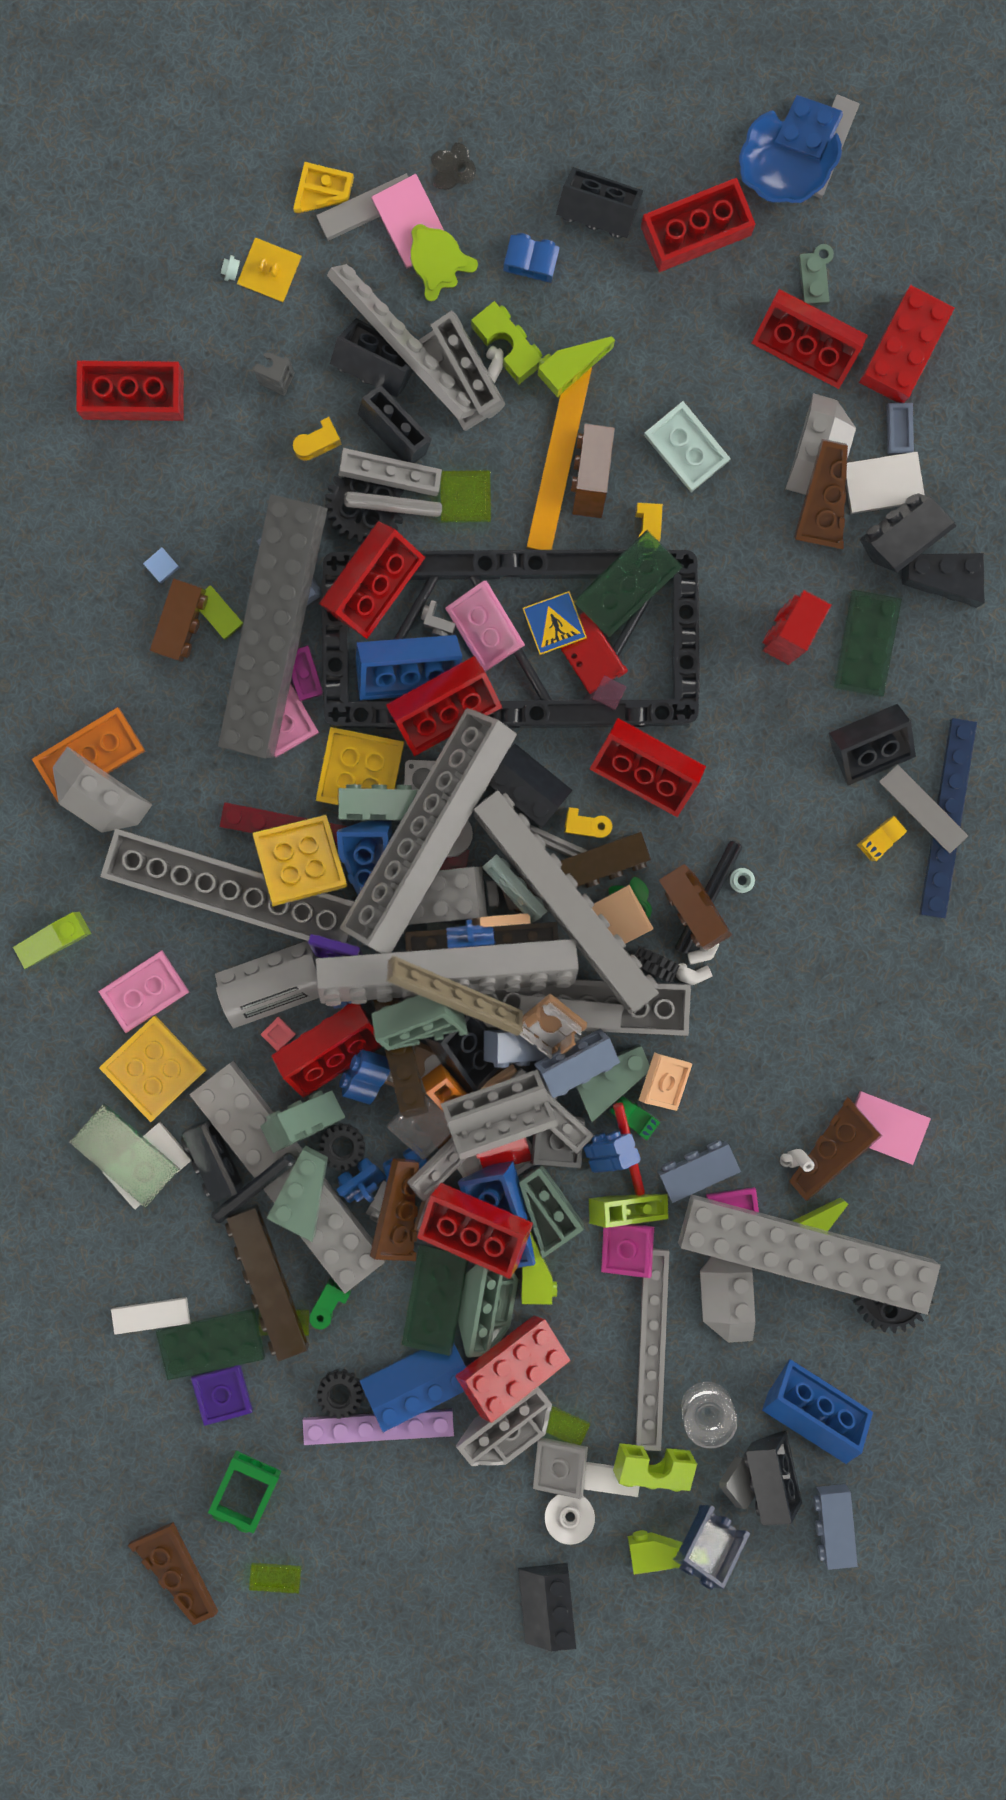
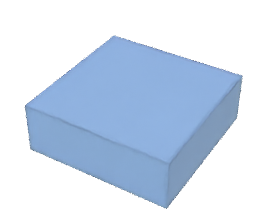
(161, 565)

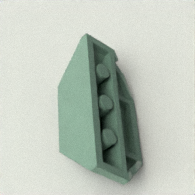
(485, 1309)

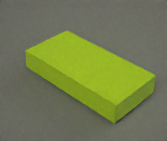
(220, 614)

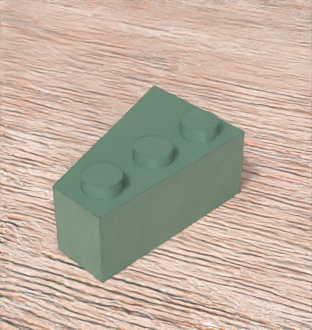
(375, 803)
(414, 1020)
(609, 1086)
(301, 1120)
(301, 1195)
(549, 1210)

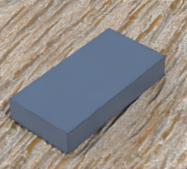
(900, 428)

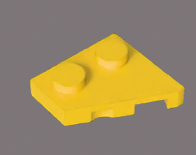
(322, 187)

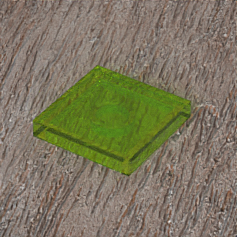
(466, 496)

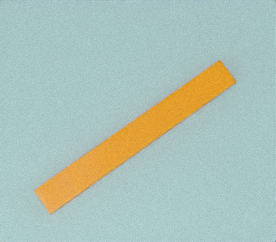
(558, 465)

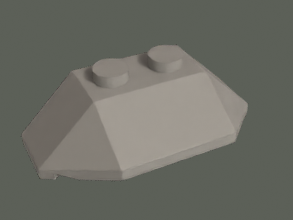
(823, 421)
(95, 794)
(728, 1299)
(509, 1434)

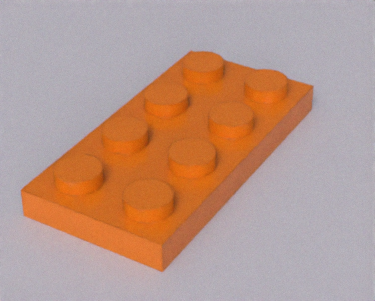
(105, 743)

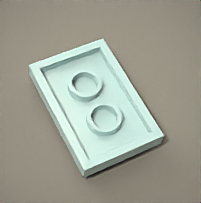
(687, 446)

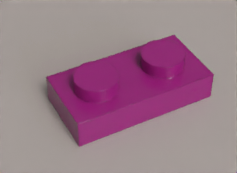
(306, 676)

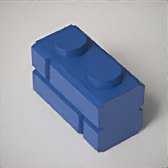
(611, 1152)

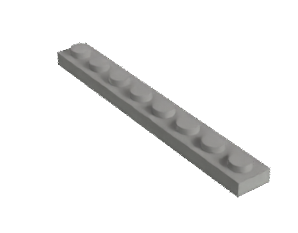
(402, 341)
(652, 1353)

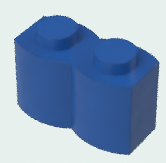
(531, 257)
(365, 1077)

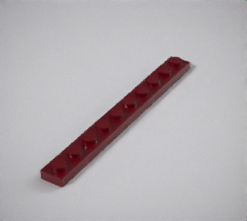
(256, 820)

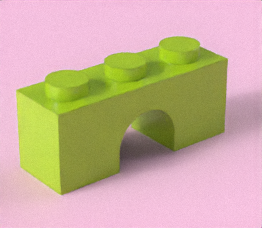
(495, 324)
(672, 1473)

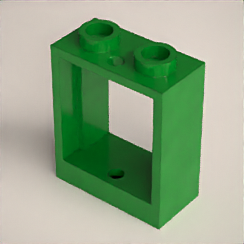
(256, 1470)

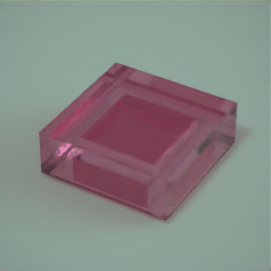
(609, 692)

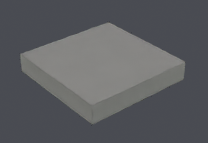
(560, 1468)

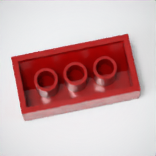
(809, 339)
(372, 579)
(435, 708)

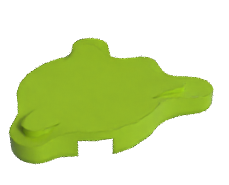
(437, 259)

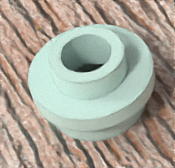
(230, 268)
(750, 880)

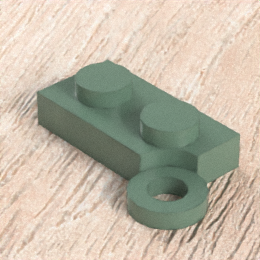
(814, 276)

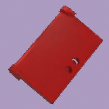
(594, 657)

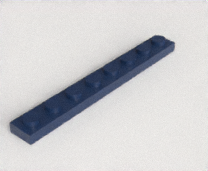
(951, 800)

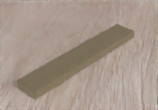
(454, 995)

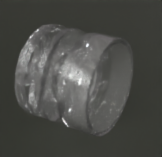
(713, 1428)

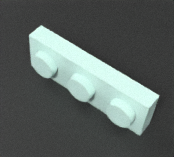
(515, 888)

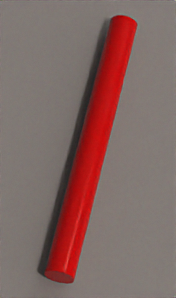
(624, 1129)

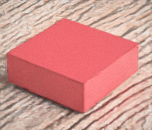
(278, 1034)

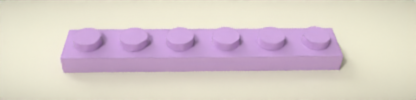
(366, 1428)

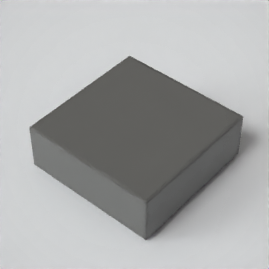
(492, 893)

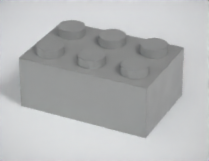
(453, 896)

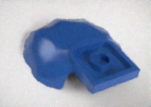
(792, 156)

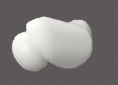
(496, 365)
(702, 955)
(692, 977)
(797, 1158)

